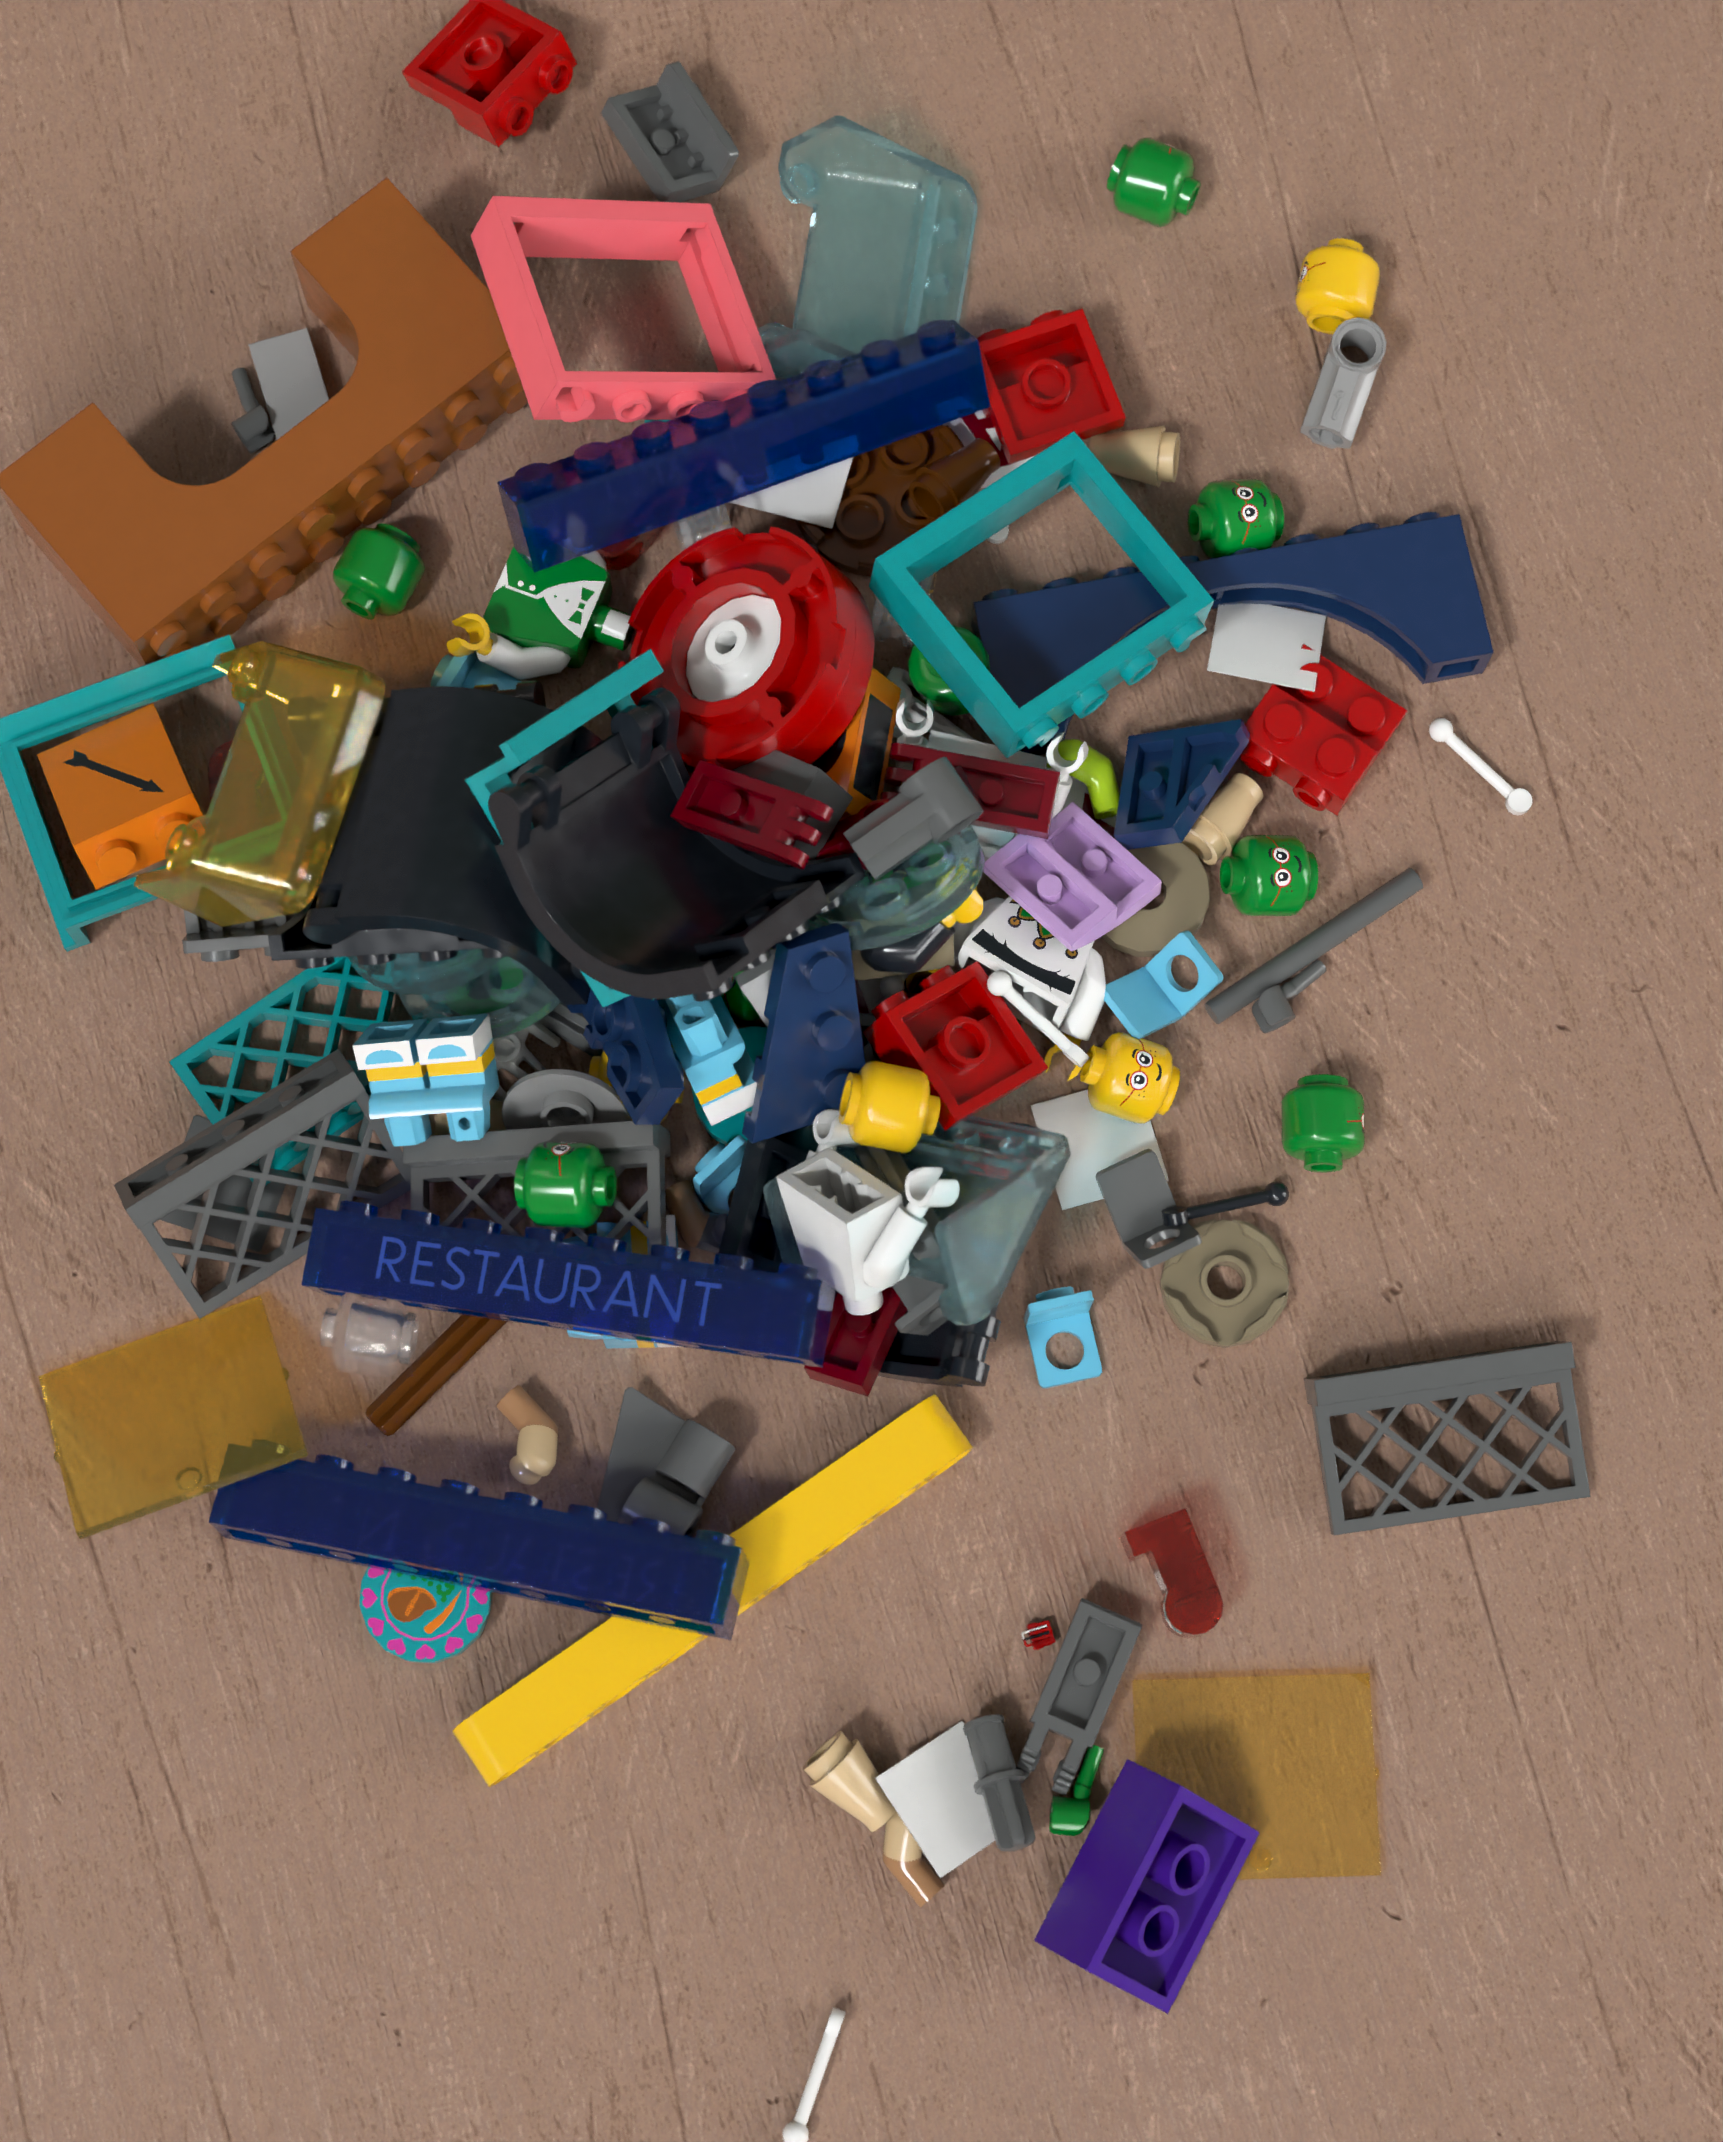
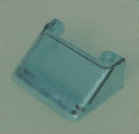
(880, 248)
(1004, 1188)

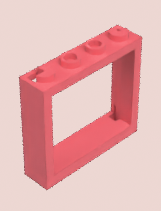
(621, 232)

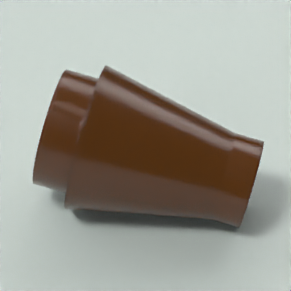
(953, 478)

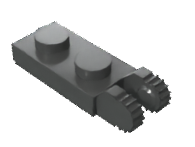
(1080, 1687)

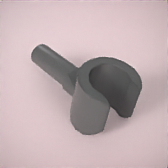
(253, 426)
(1273, 1008)

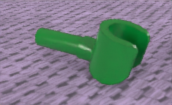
(1071, 1815)

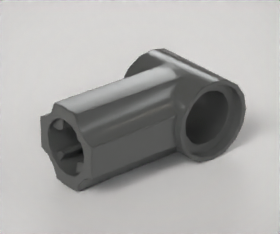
(928, 810)

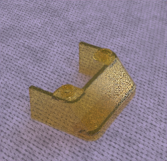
(278, 790)

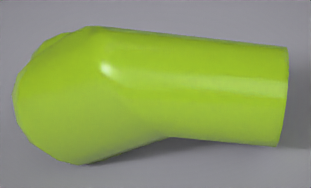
(1098, 776)

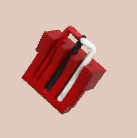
(1039, 1634)

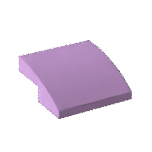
(1075, 880)

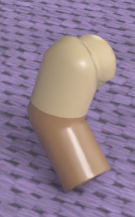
(536, 1437)
(906, 1863)

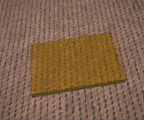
(171, 1417)
(1278, 1757)

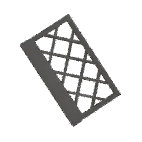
(229, 1150)
(498, 1155)
(1440, 1380)

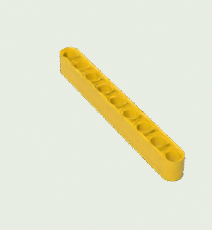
(778, 1547)

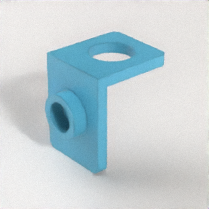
(1151, 996)
(719, 1174)
(1062, 1312)

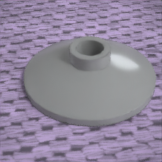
(561, 1099)

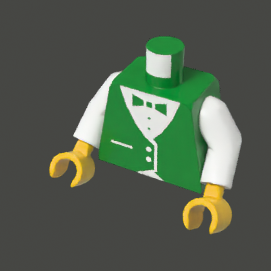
(544, 618)

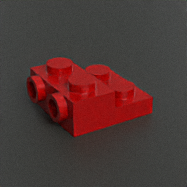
(492, 68)
(1047, 384)
(1322, 737)
(959, 1039)

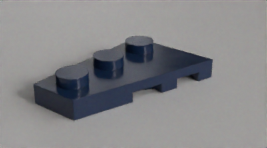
(809, 1035)
(638, 1054)

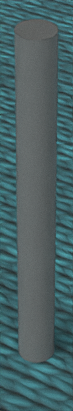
(1313, 945)

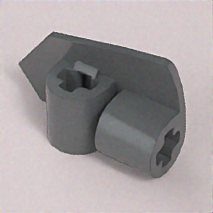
(660, 1466)

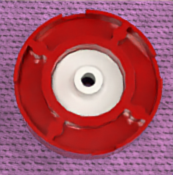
(755, 647)

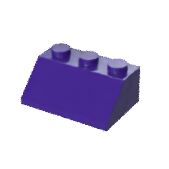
(1147, 1886)

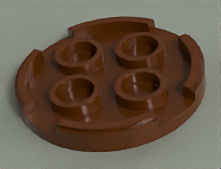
(877, 501)

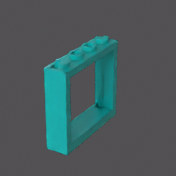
(986, 513)

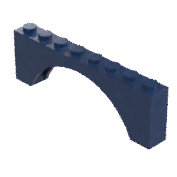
(1395, 583)

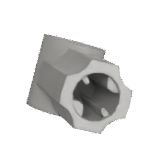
(1344, 385)

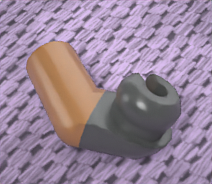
(697, 1227)

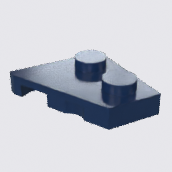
(1172, 780)

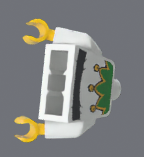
(1054, 980)

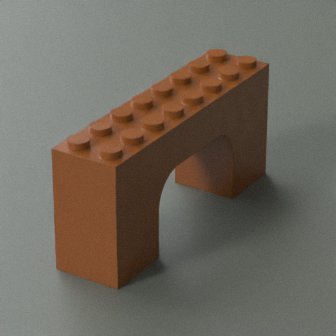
(191, 561)

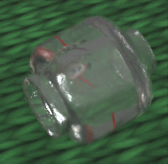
(370, 1335)

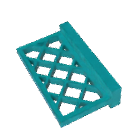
(272, 1009)

